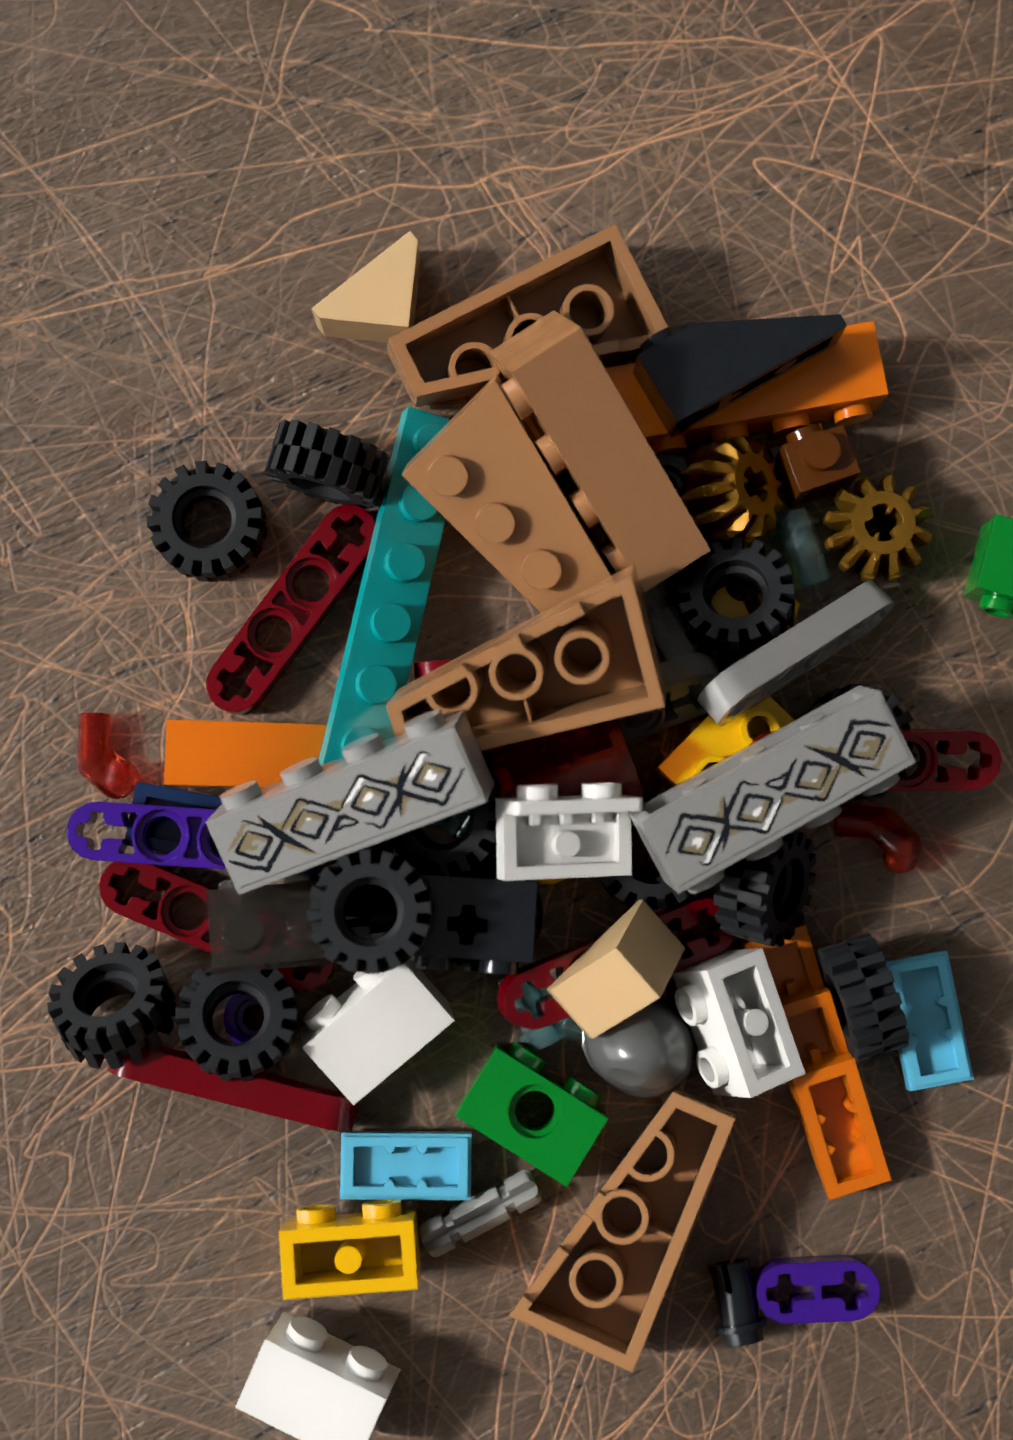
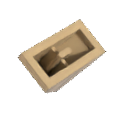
(377, 298)
(619, 972)

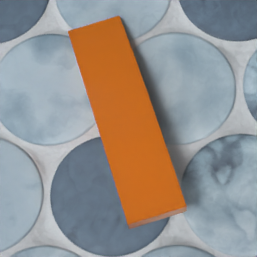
(235, 751)
(830, 1092)

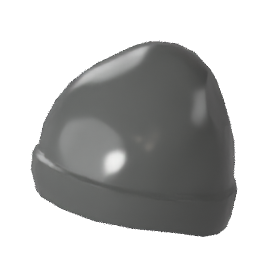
(643, 1052)

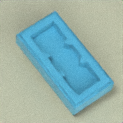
(936, 1033)
(406, 1165)

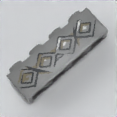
(773, 789)
(351, 801)

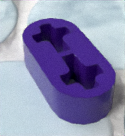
(816, 1305)

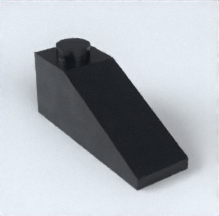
(722, 361)

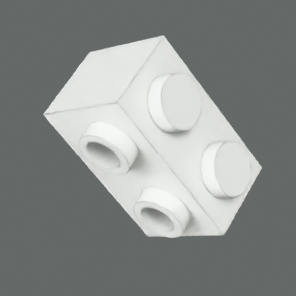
(737, 1023)
(374, 1027)
(316, 1383)

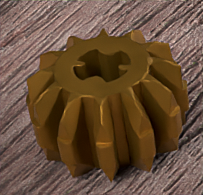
(732, 490)
(896, 547)

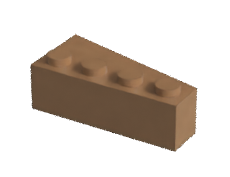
(508, 501)
(551, 673)

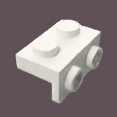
(565, 835)

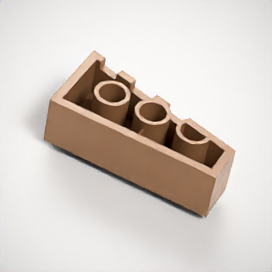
(586, 283)
(600, 448)
(623, 1250)

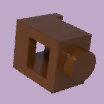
(814, 463)

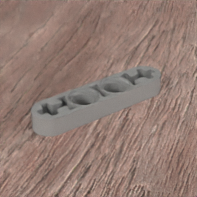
(795, 652)

